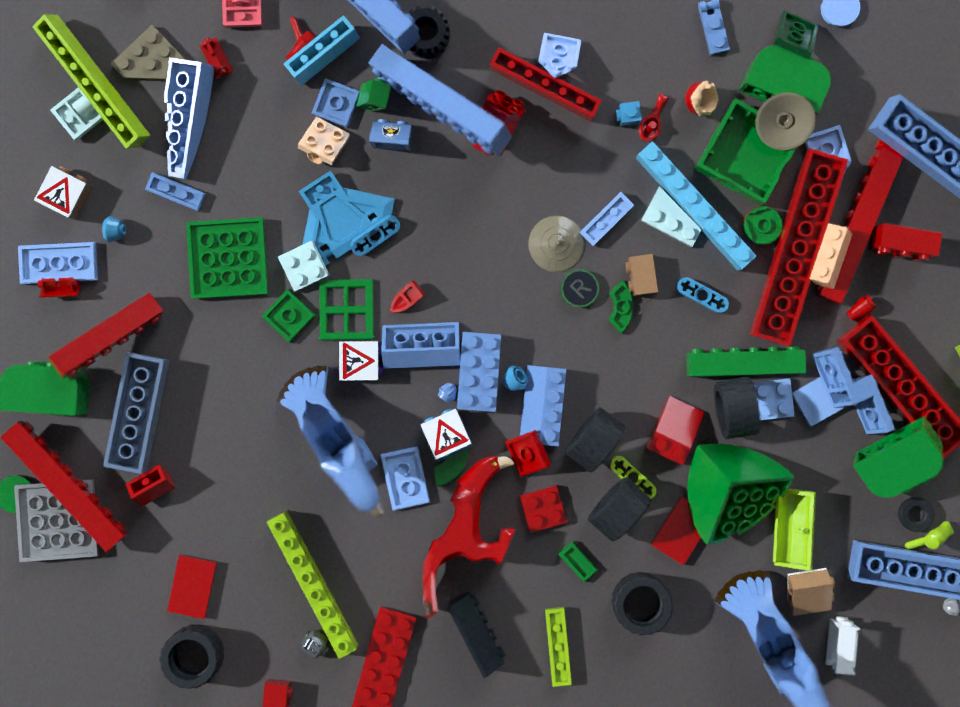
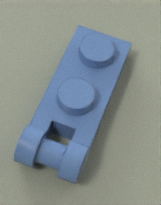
(713, 27)

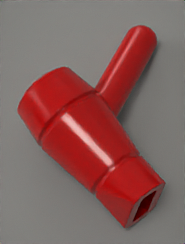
(302, 39)

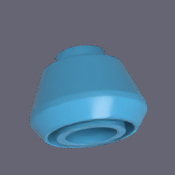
(113, 229)
(515, 378)

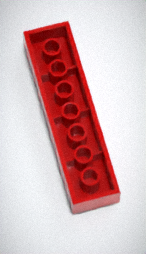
(900, 380)

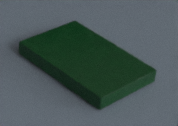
(796, 34)

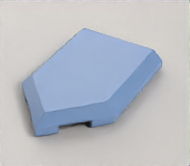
(559, 54)
(831, 142)

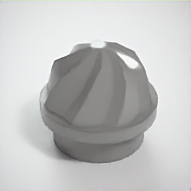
(952, 606)

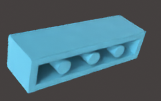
(322, 50)

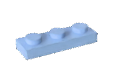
(606, 219)

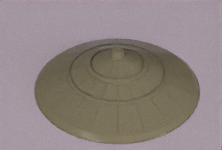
(785, 121)
(556, 244)

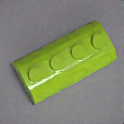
(794, 529)

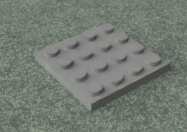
(47, 527)

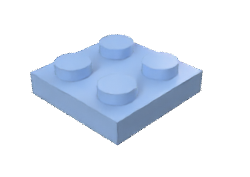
(775, 398)

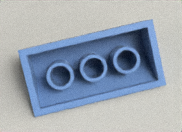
(420, 345)
(543, 403)

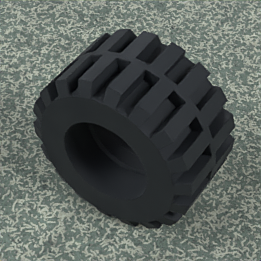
(438, 43)

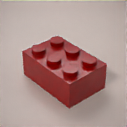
(905, 242)

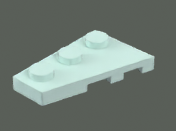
(670, 219)

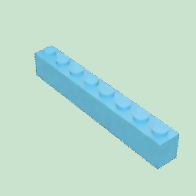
(695, 206)

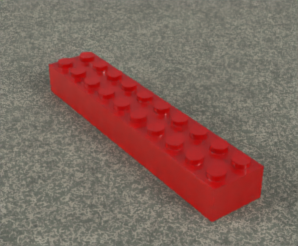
(798, 247)

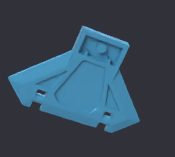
(340, 214)

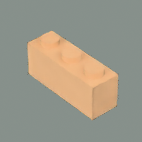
(831, 256)

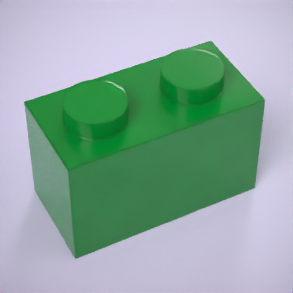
(373, 95)

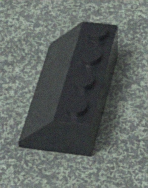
(476, 633)

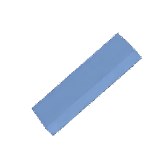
(175, 191)

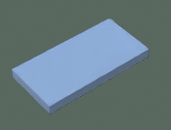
(57, 262)

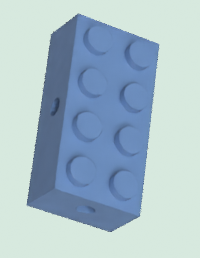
(479, 371)

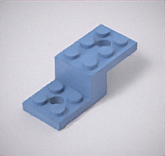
(857, 391)

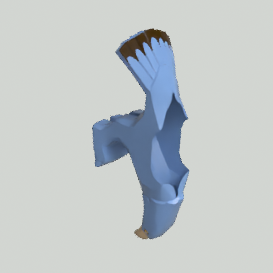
(331, 437)
(791, 671)

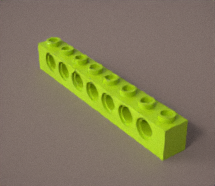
(312, 584)

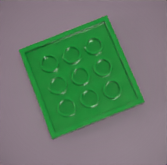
(227, 258)

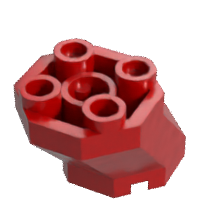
(504, 109)

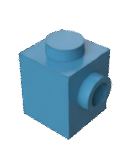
(628, 114)

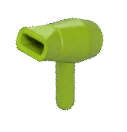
(934, 538)

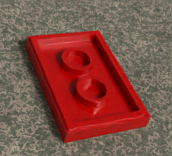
(678, 533)
(192, 586)

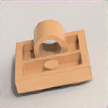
(323, 141)

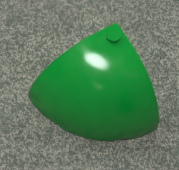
(732, 489)

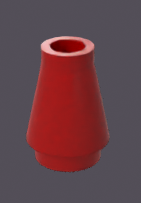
(861, 308)

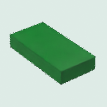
(577, 561)

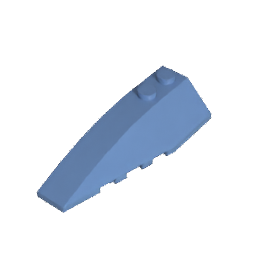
(187, 102)

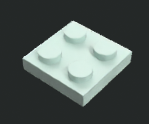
(303, 265)

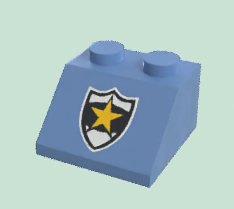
(391, 135)

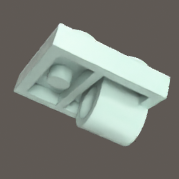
(76, 114)

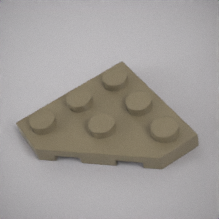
(146, 57)

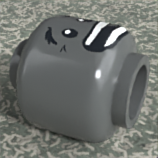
(315, 644)

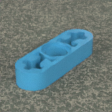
(376, 227)
(712, 306)

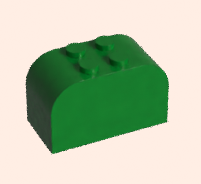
(783, 71)
(42, 390)
(901, 460)

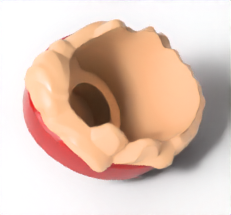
(701, 98)

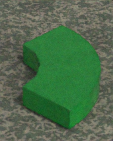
(622, 308)
(450, 468)

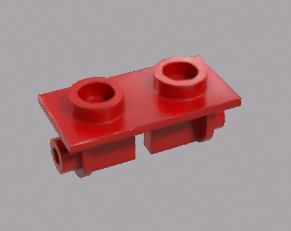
(216, 57)
(65, 287)

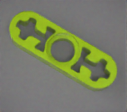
(618, 471)

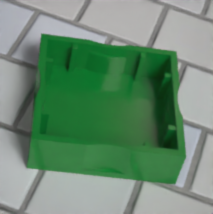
(739, 156)

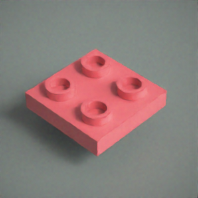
(242, 13)

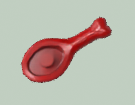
(651, 124)

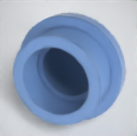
(448, 392)

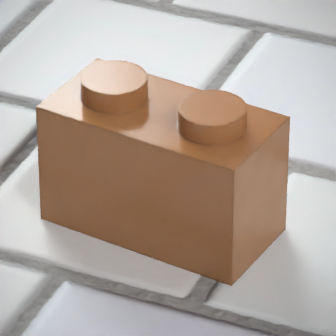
(641, 274)

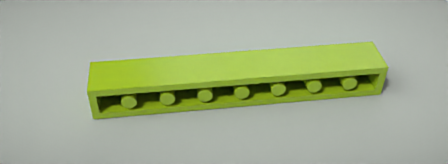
(91, 81)

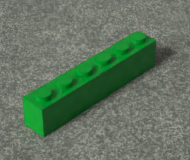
(746, 363)

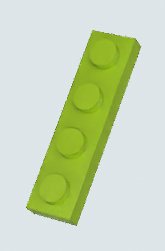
(558, 646)

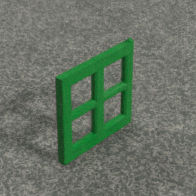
(346, 309)

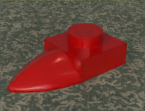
(407, 297)

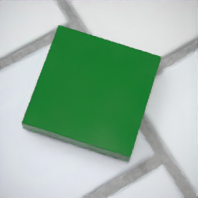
(288, 315)

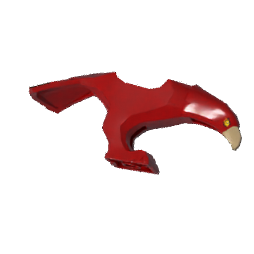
(462, 533)

